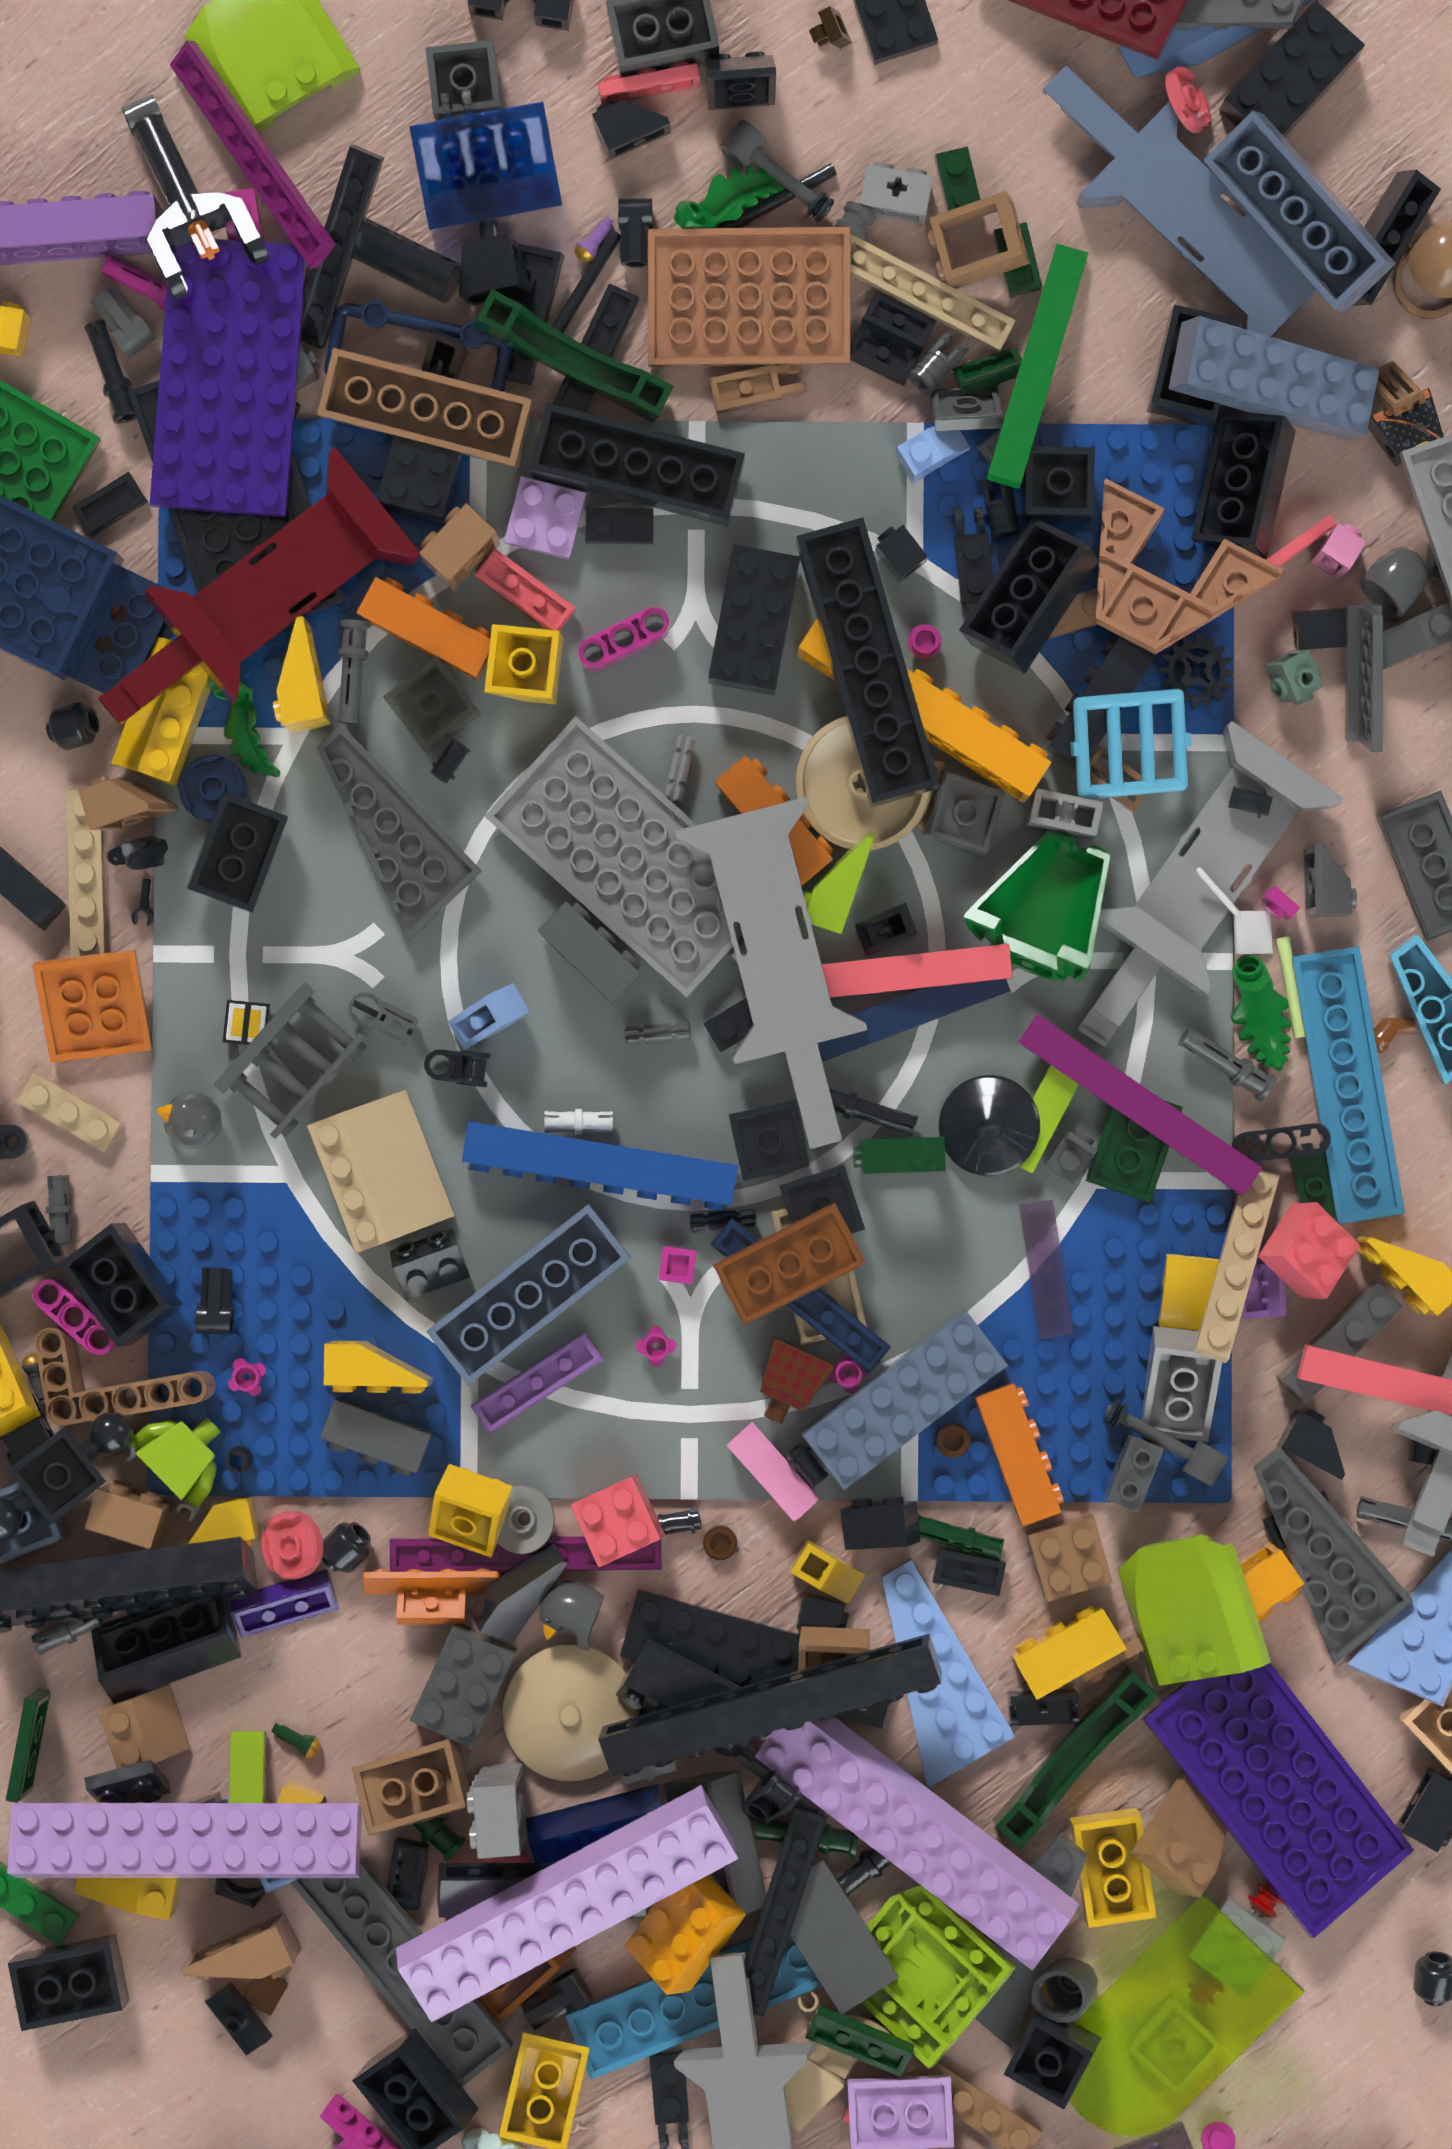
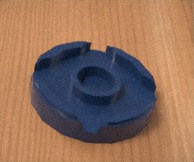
(206, 780)

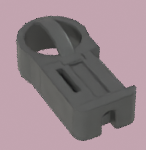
(388, 1020)

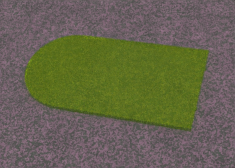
(1178, 2021)

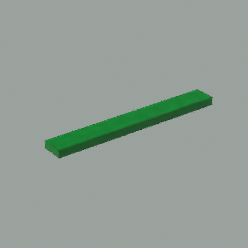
(1037, 366)

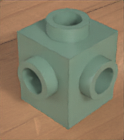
(1294, 677)

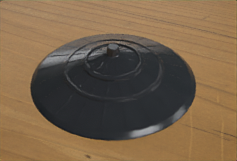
(989, 1125)

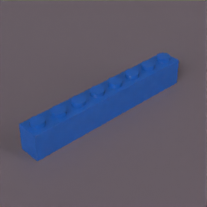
(599, 1163)

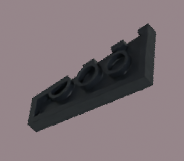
(543, 273)

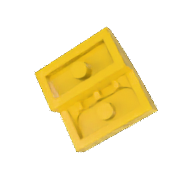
(1185, 1291)

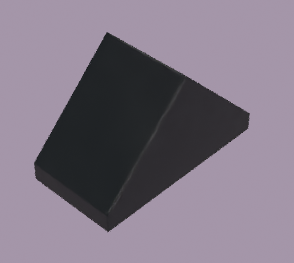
(444, 355)
(886, 929)

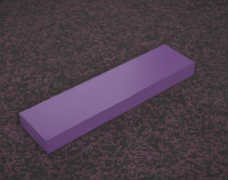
(537, 1382)

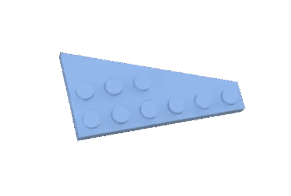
(1416, 1644)
(959, 1716)

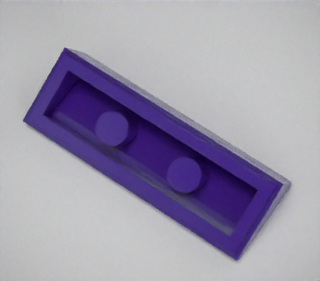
(284, 1603)

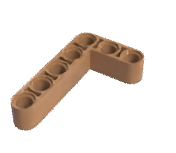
(113, 1396)

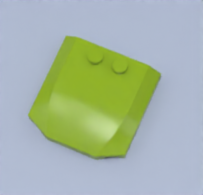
(272, 52)
(1192, 1610)
(942, 1968)

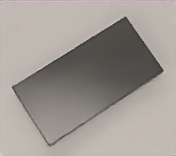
(1422, 850)
(839, 1942)

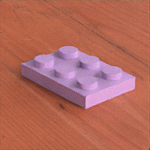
(900, 2112)

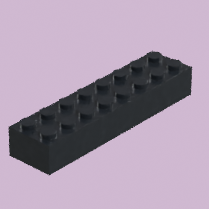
(867, 662)
(126, 1583)

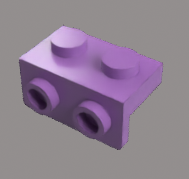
(1265, 1294)

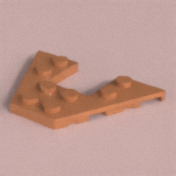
(1149, 608)

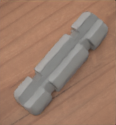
(679, 768)

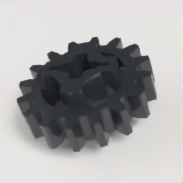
(1185, 660)

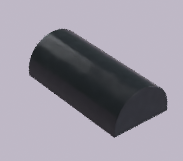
(407, 261)

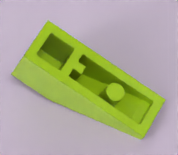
(835, 891)

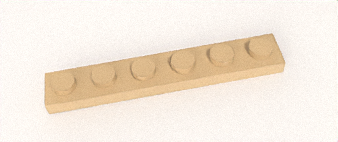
(929, 295)
(85, 881)
(1235, 1268)

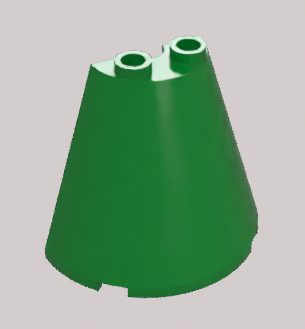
(1046, 907)

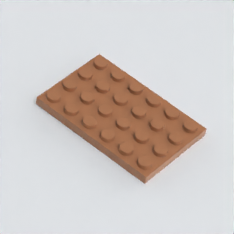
(749, 296)

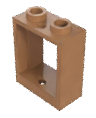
(988, 267)

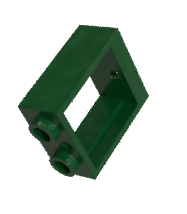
(900, 1155)

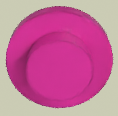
(924, 641)
(1218, 2136)

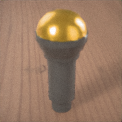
(31, 1368)

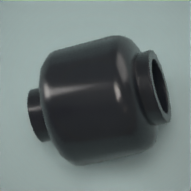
(72, 725)
(346, 1547)
(1434, 1978)

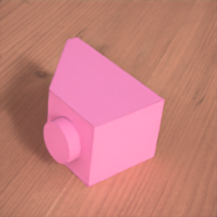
(1339, 551)

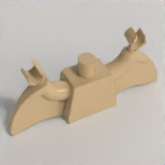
(820, 2076)

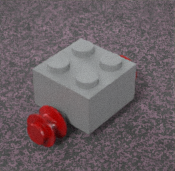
(1251, 1921)

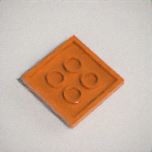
(92, 1006)

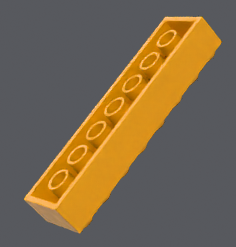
(958, 730)

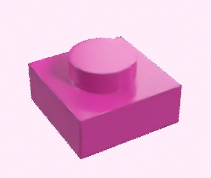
(1279, 904)
(677, 1265)

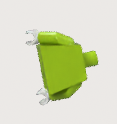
(179, 1459)

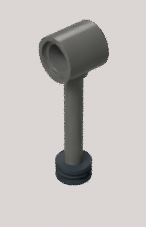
(745, 146)
(1201, 1461)

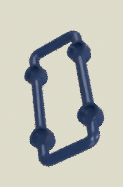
(377, 315)

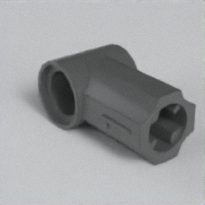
(127, 327)

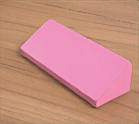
(773, 1471)

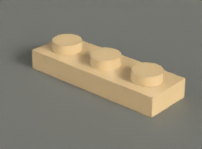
(69, 1112)

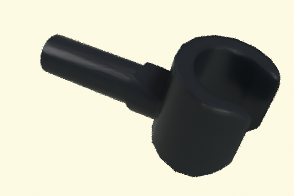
(144, 903)

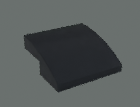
(890, 338)

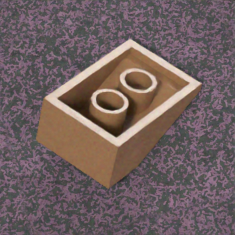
(412, 1786)
(1182, 1841)
(251, 1954)

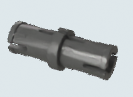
(59, 1208)
(64, 1633)

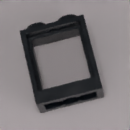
(39, 1239)

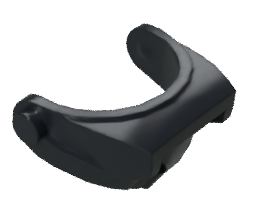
(139, 853)
(246, 1896)

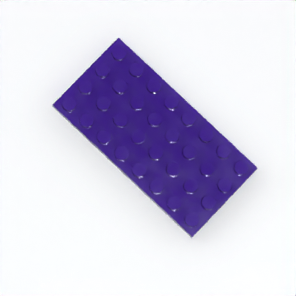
(229, 382)
(1280, 1791)

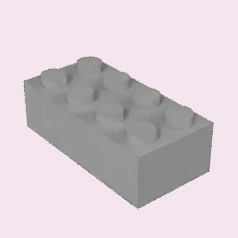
(498, 1809)

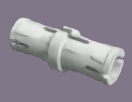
(578, 1121)

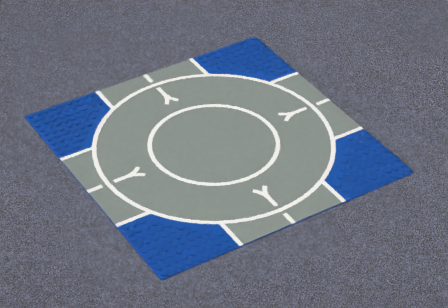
(927, 1237)

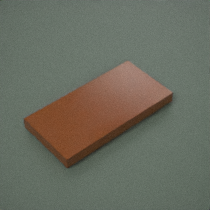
(789, 1263)

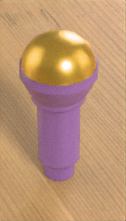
(587, 248)

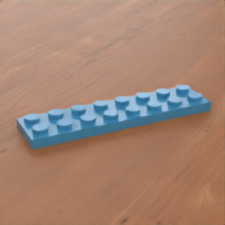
(1348, 1084)
(647, 2020)

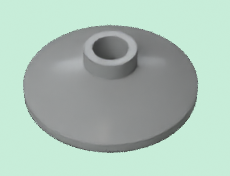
(531, 1537)

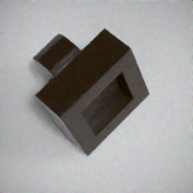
(831, 29)

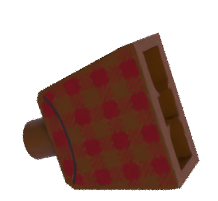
(791, 1378)

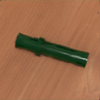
(960, 1537)

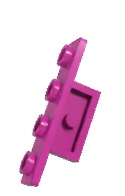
(354, 2127)

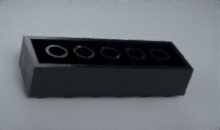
(637, 464)

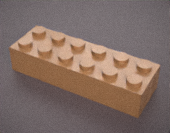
(425, 408)

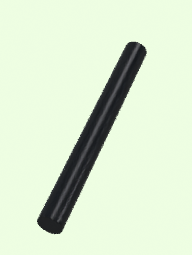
(780, 198)
(587, 281)

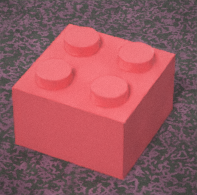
(1309, 1250)
(617, 1520)

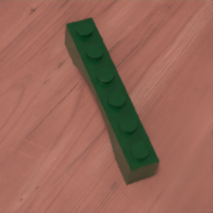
(610, 378)
(1052, 1779)

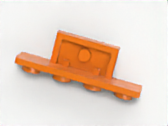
(429, 1595)

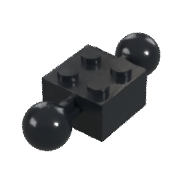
(61, 1472)

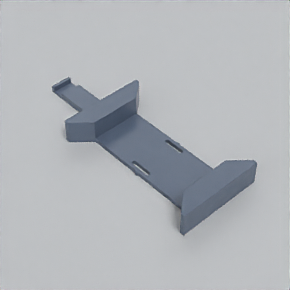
(1185, 202)

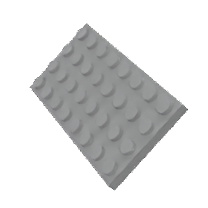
(616, 852)

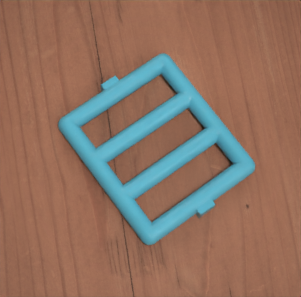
(1112, 704)

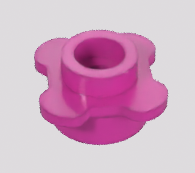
(646, 1346)
(838, 1374)
(238, 1382)

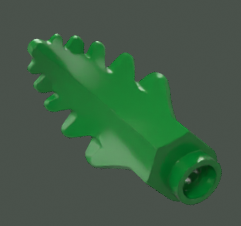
(726, 198)
(242, 732)
(1260, 1012)

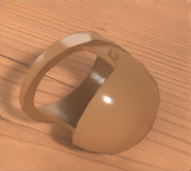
(1431, 268)

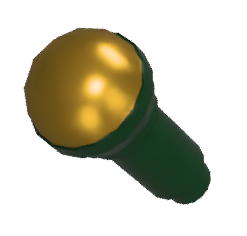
(307, 1745)

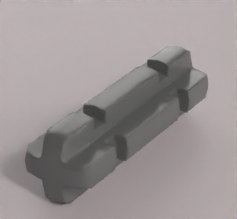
(657, 1033)

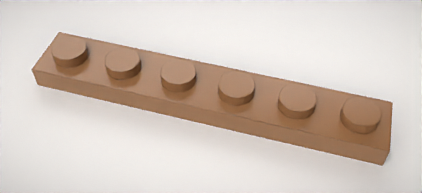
(979, 2108)

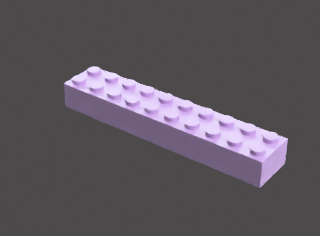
(922, 1836)
(185, 1840)
(566, 1903)

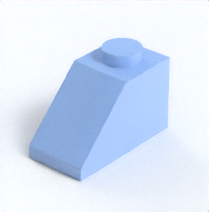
(930, 451)
(488, 1016)

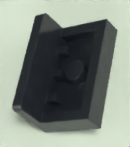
(429, 1263)

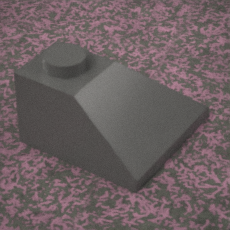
(1326, 885)

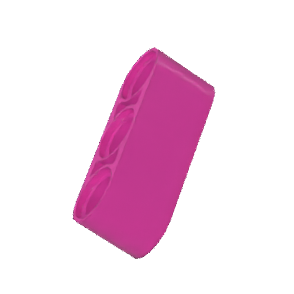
(634, 625)
(60, 1311)

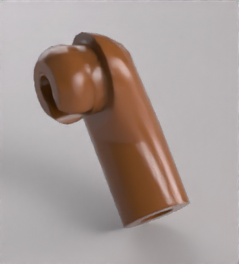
(1388, 1028)

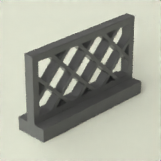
(1364, 675)

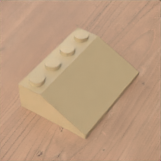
(380, 1171)

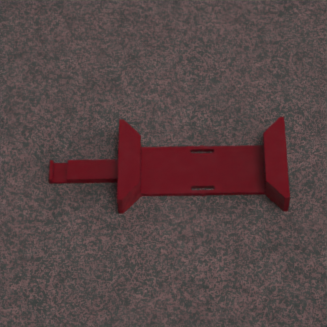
(253, 601)

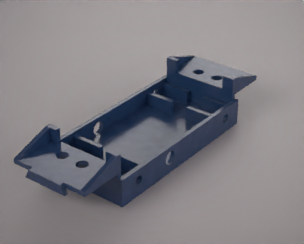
(61, 601)

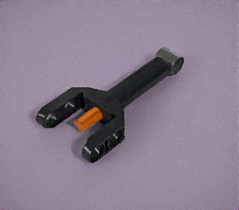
(189, 214)

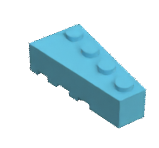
(1429, 997)

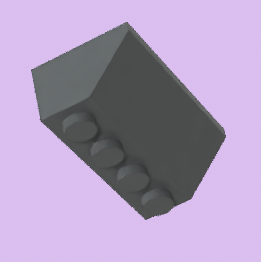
(742, 1877)

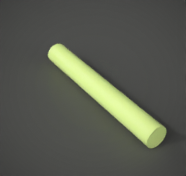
(1285, 955)

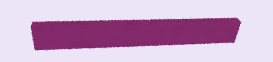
(252, 154)
(1139, 1105)
(436, 1555)

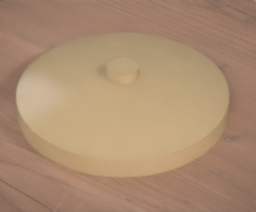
(838, 797)
(559, 1708)

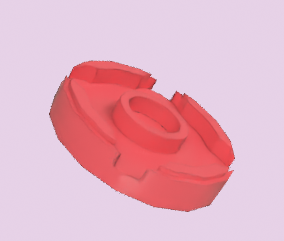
(1187, 101)
(292, 1545)

